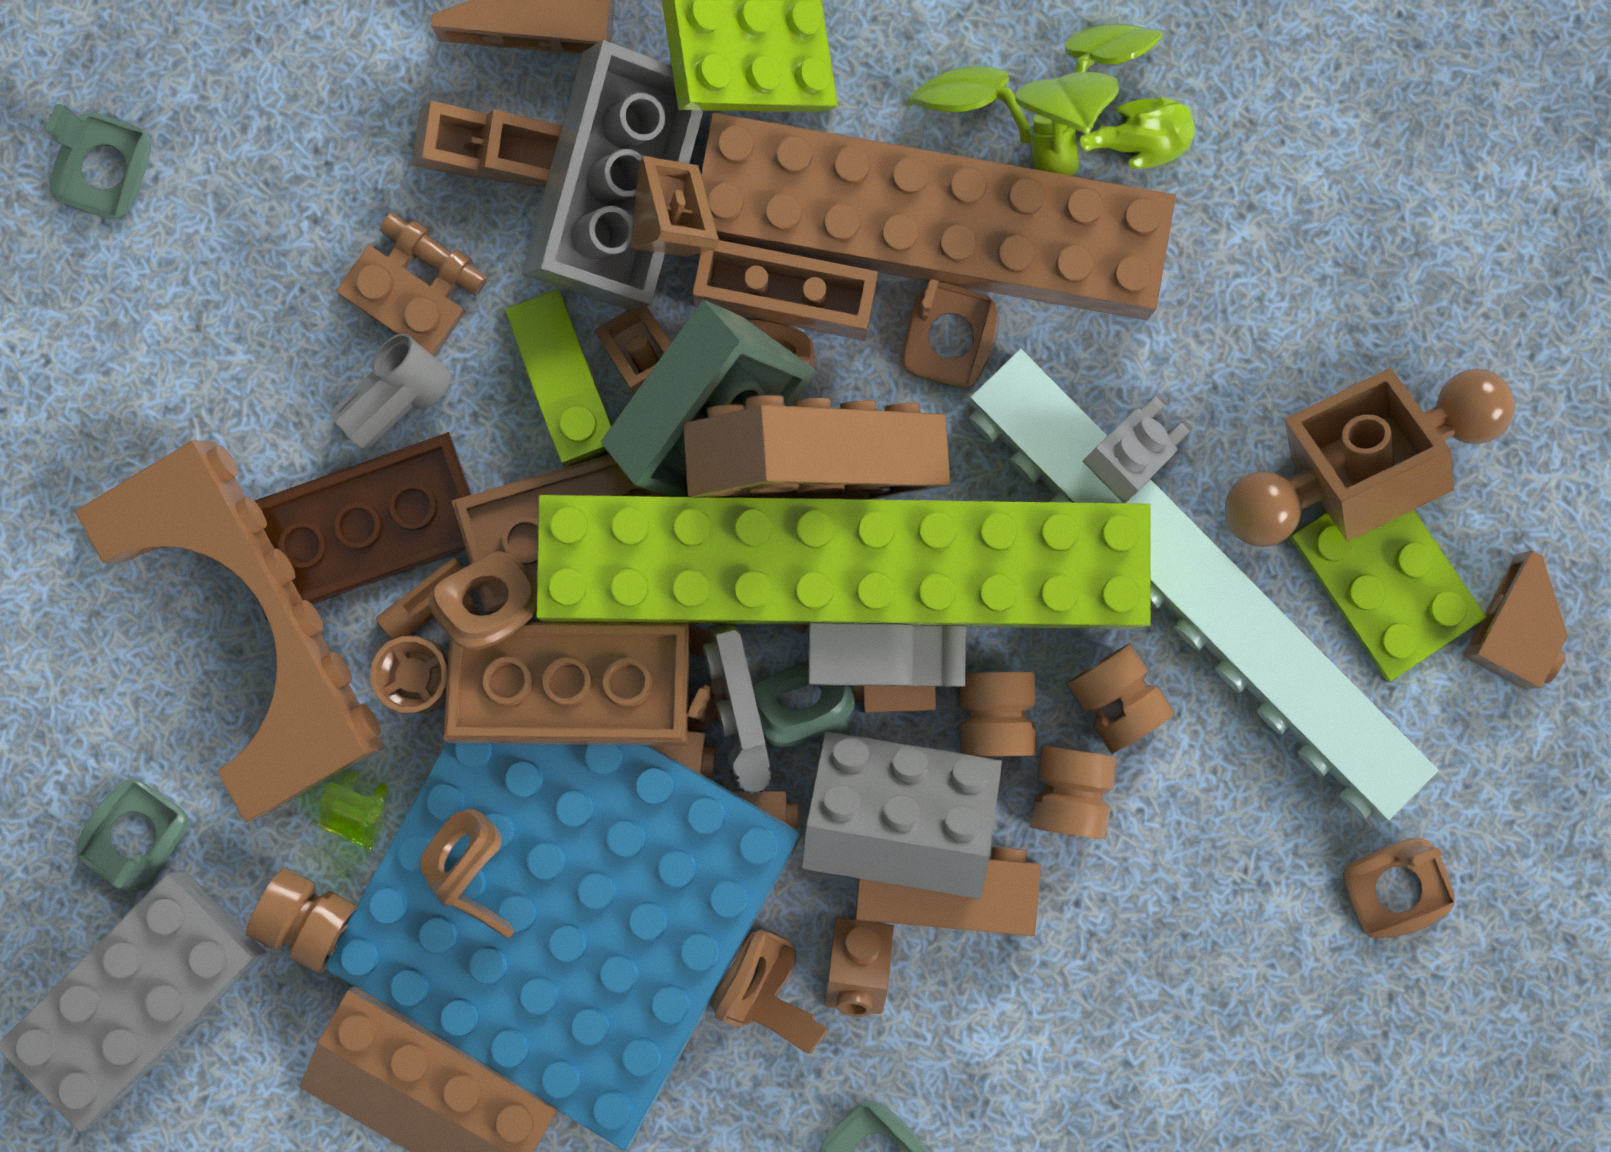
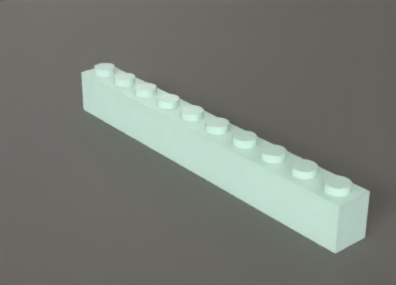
(1212, 601)

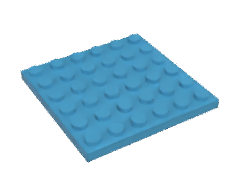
(622, 906)

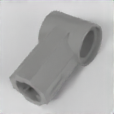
(399, 379)

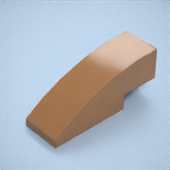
(484, 144)

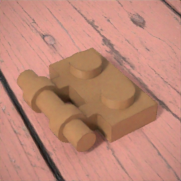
(401, 299)

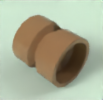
(410, 675)
(1121, 699)
(998, 714)
(1074, 792)
(300, 919)

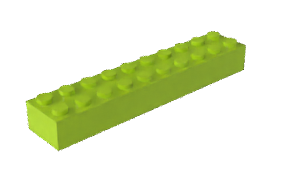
(843, 562)

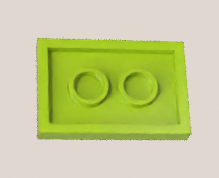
(750, 55)
(1390, 589)

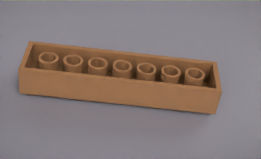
(938, 216)

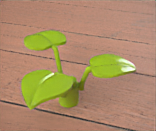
(1061, 104)

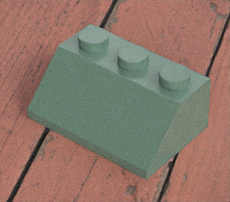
(708, 364)

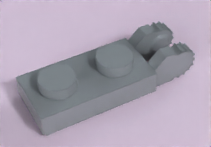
(1136, 450)
(739, 711)

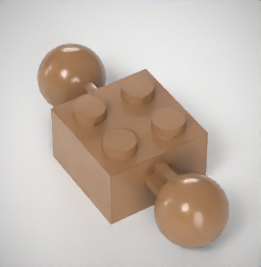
(1369, 455)

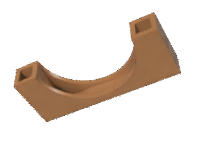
(314, 716)

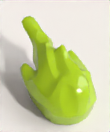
(1154, 127)

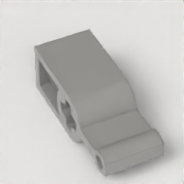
(886, 655)

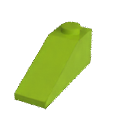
(560, 377)

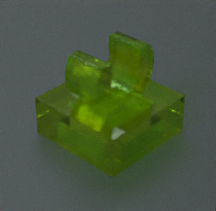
(351, 813)

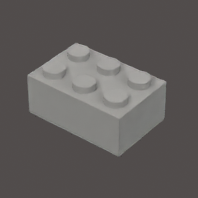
(902, 815)

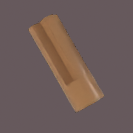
(398, 617)

